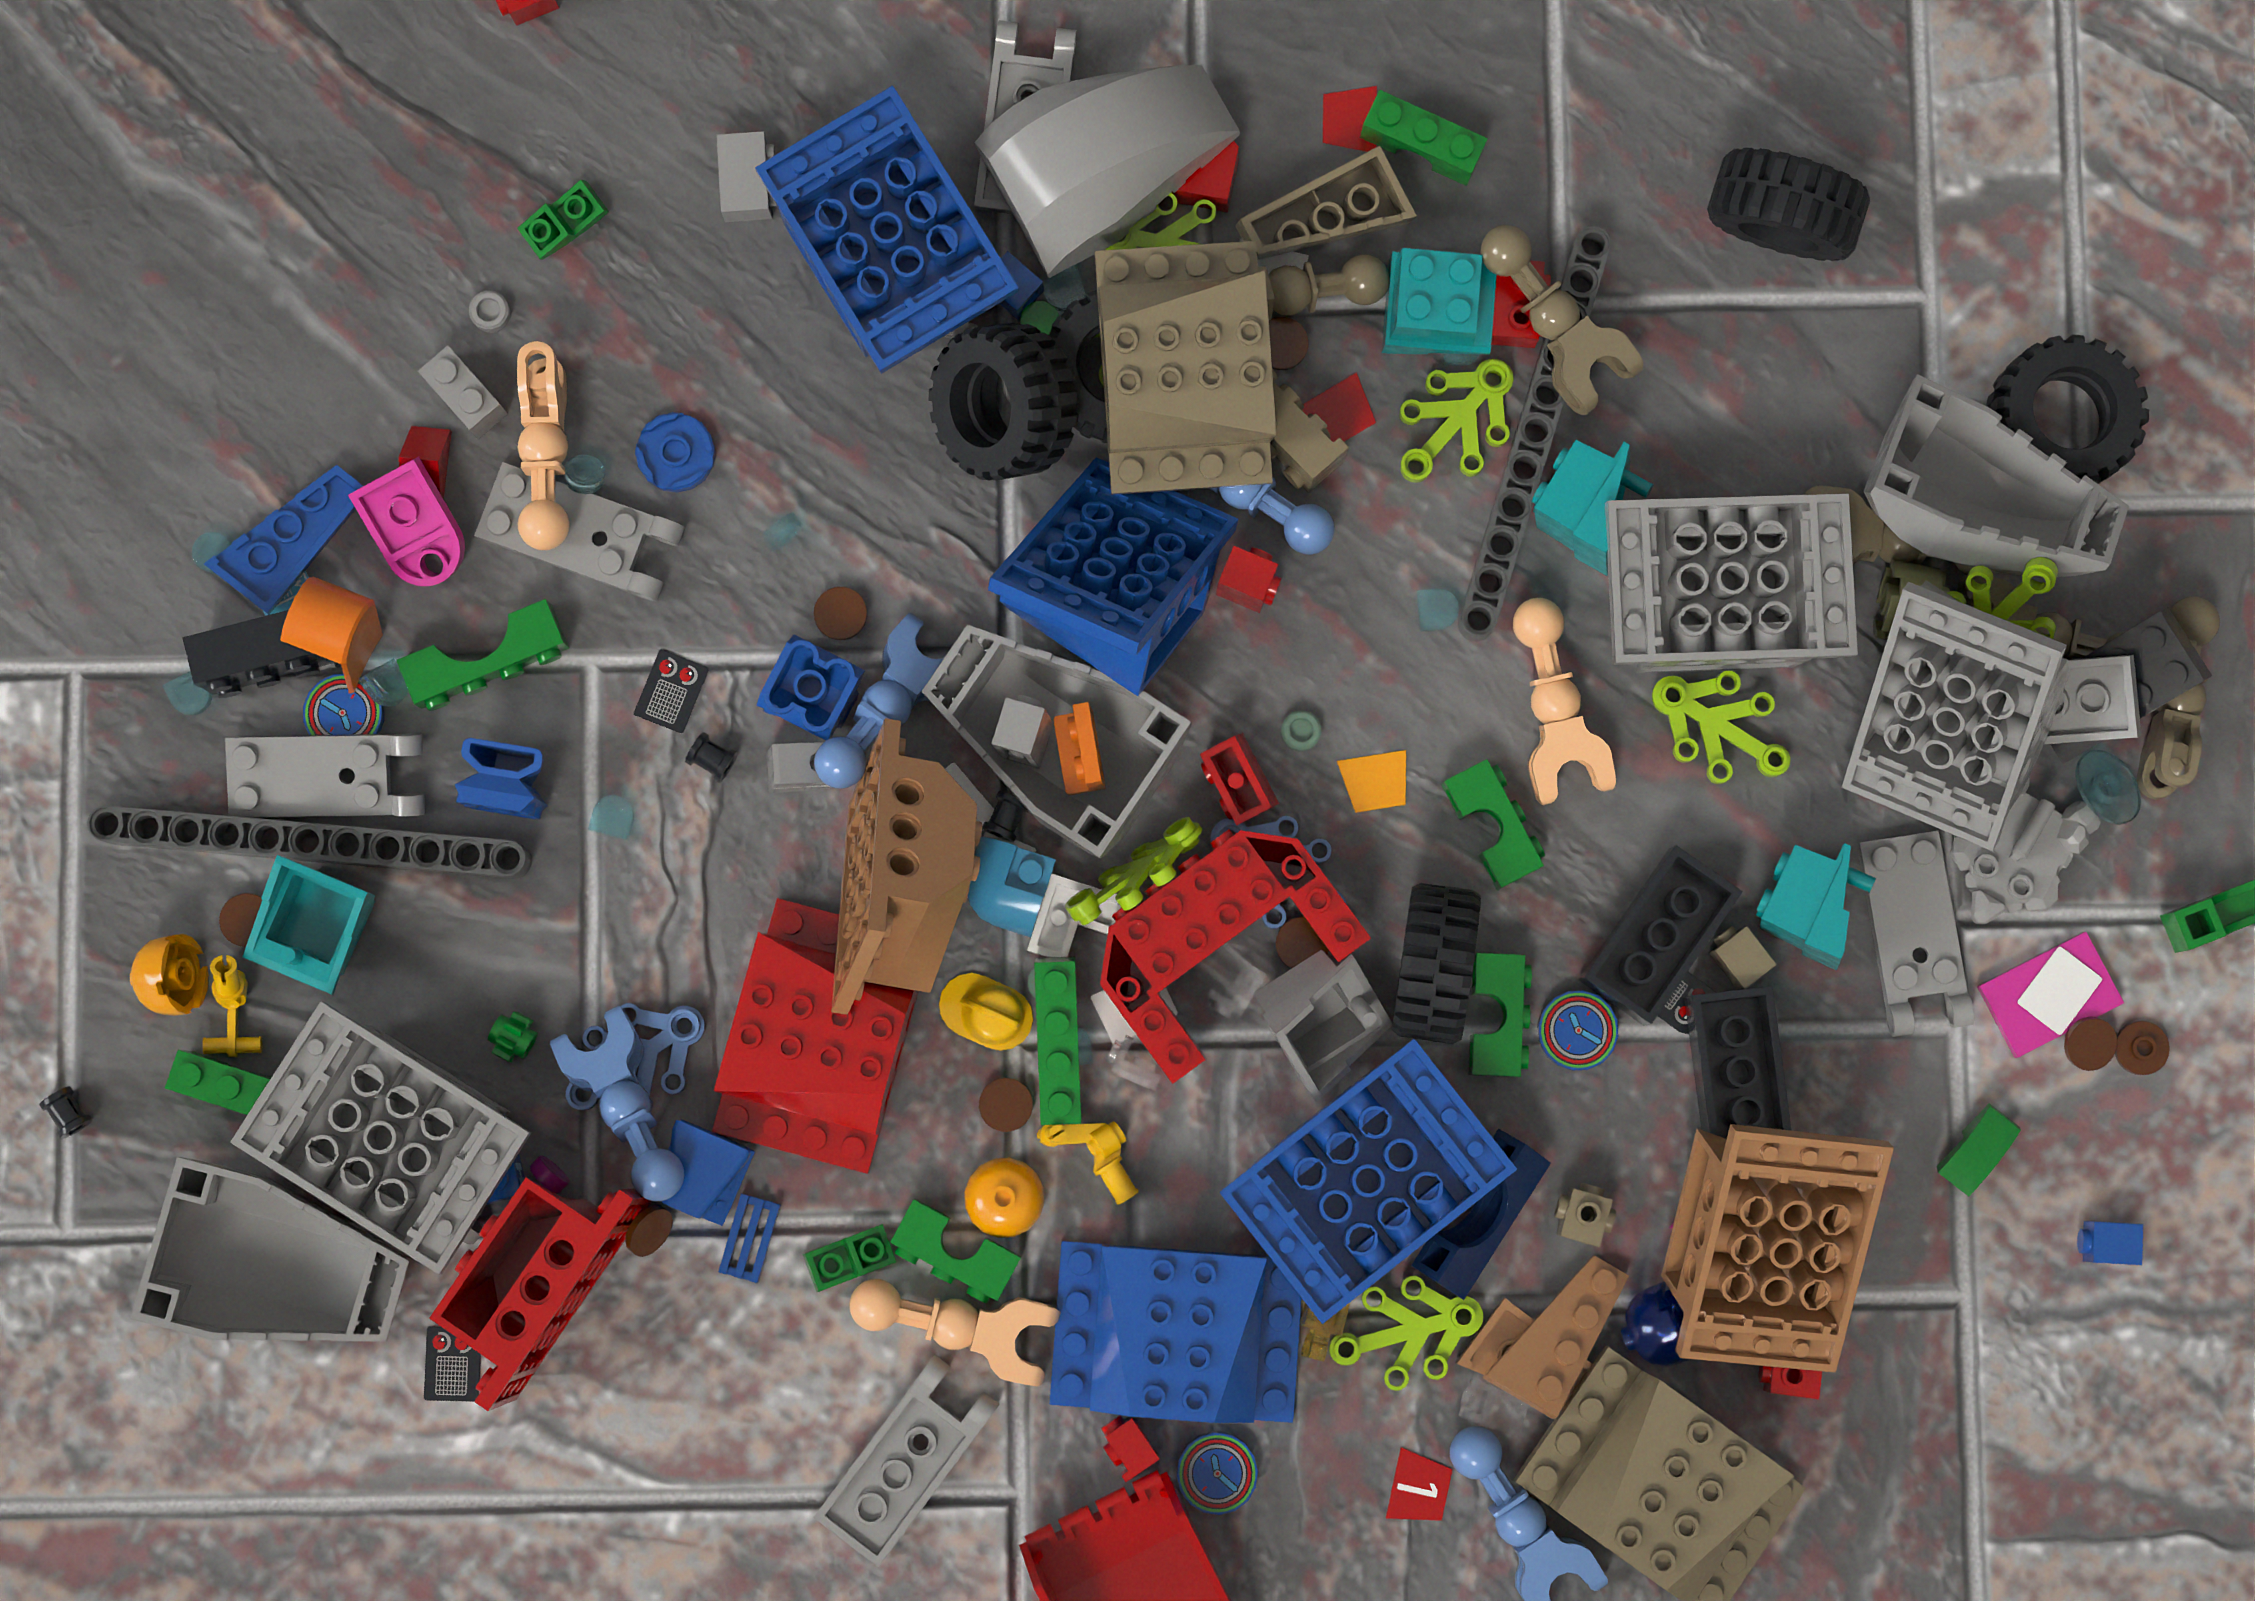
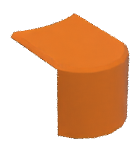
(334, 626)

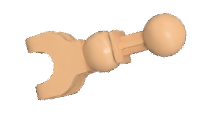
(542, 444)
(1556, 704)
(959, 1325)

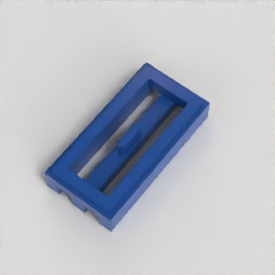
(739, 1271)

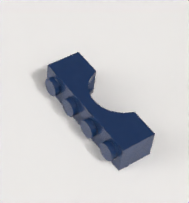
(1461, 1253)

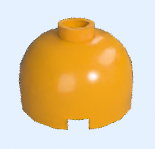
(169, 975)
(1004, 1197)

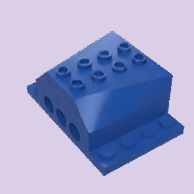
(885, 230)
(1116, 574)
(1367, 1180)
(1175, 1334)

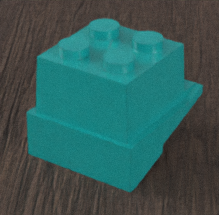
(1438, 303)
(1575, 499)
(1810, 903)
(308, 924)

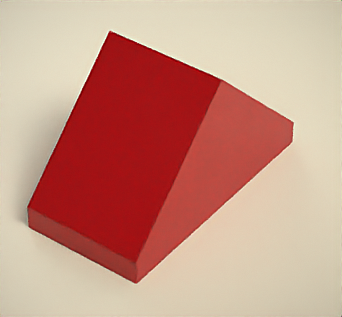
(1213, 181)
(433, 449)

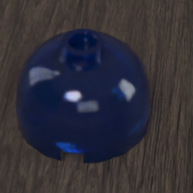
(1654, 1326)

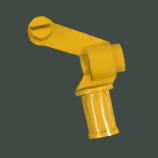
(230, 992)
(1104, 1144)

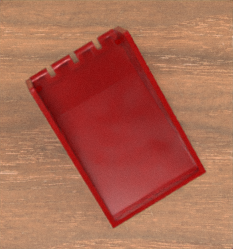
(1125, 1551)

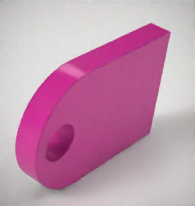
(409, 522)

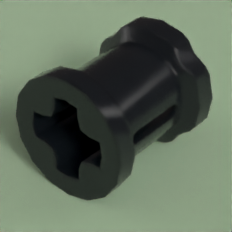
(711, 757)
(1005, 817)
(65, 1112)

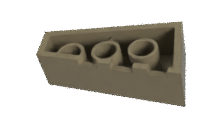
(1334, 207)
(1303, 441)

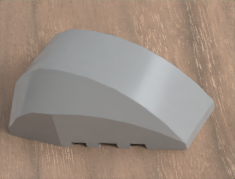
(1102, 154)
(1983, 494)
(1134, 733)
(262, 1264)

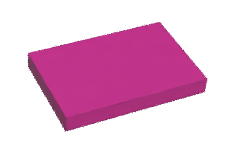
(2017, 1025)

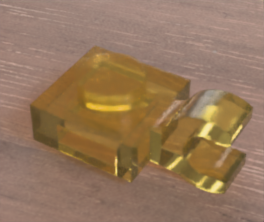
(1316, 1342)

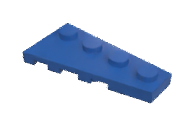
(283, 546)

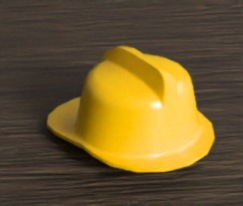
(985, 1011)

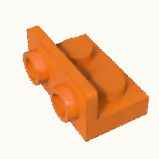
(1079, 750)

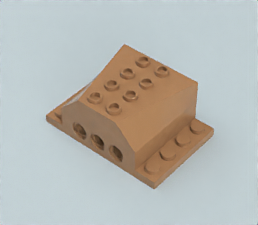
(902, 871)
(1772, 1244)

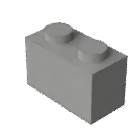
(741, 189)
(462, 392)
(1023, 731)

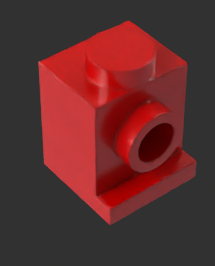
(1128, 1446)

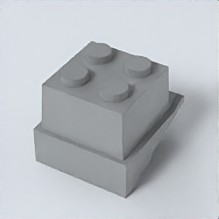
(1323, 1018)

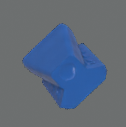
(811, 688)
(502, 779)
(711, 1171)

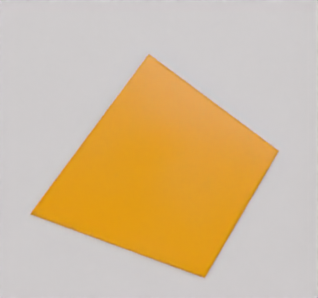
(1375, 780)

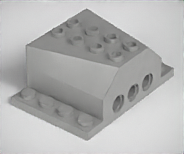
(1730, 582)
(1956, 715)
(382, 1136)

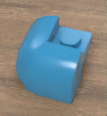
(1009, 885)

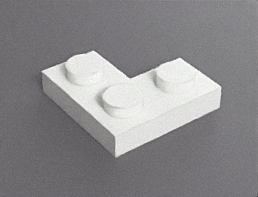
(1055, 926)

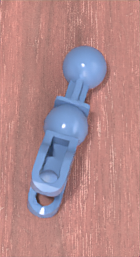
(1306, 526)
(842, 760)
(623, 1101)
(1522, 1520)

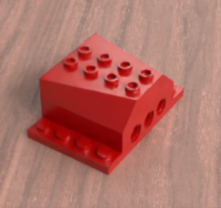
(794, 1067)
(531, 1280)

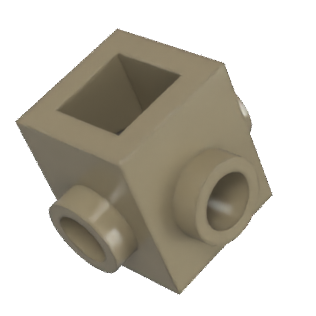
(1569, 1212)

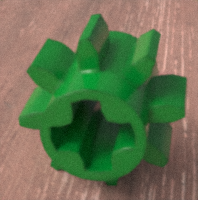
(512, 1036)

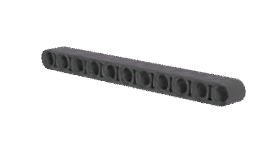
(1529, 452)
(291, 835)

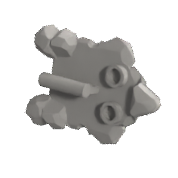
(2026, 859)

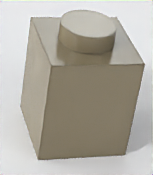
(1741, 956)

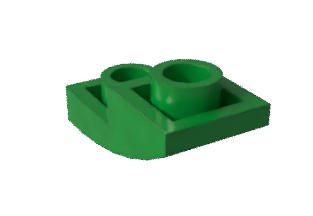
(564, 220)
(1980, 1150)
(849, 1258)

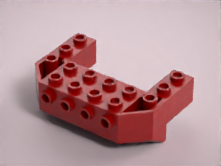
(1201, 913)

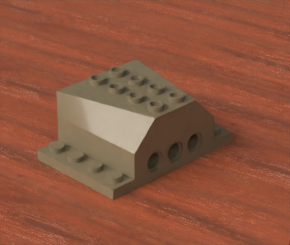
(1185, 367)
(1659, 1481)

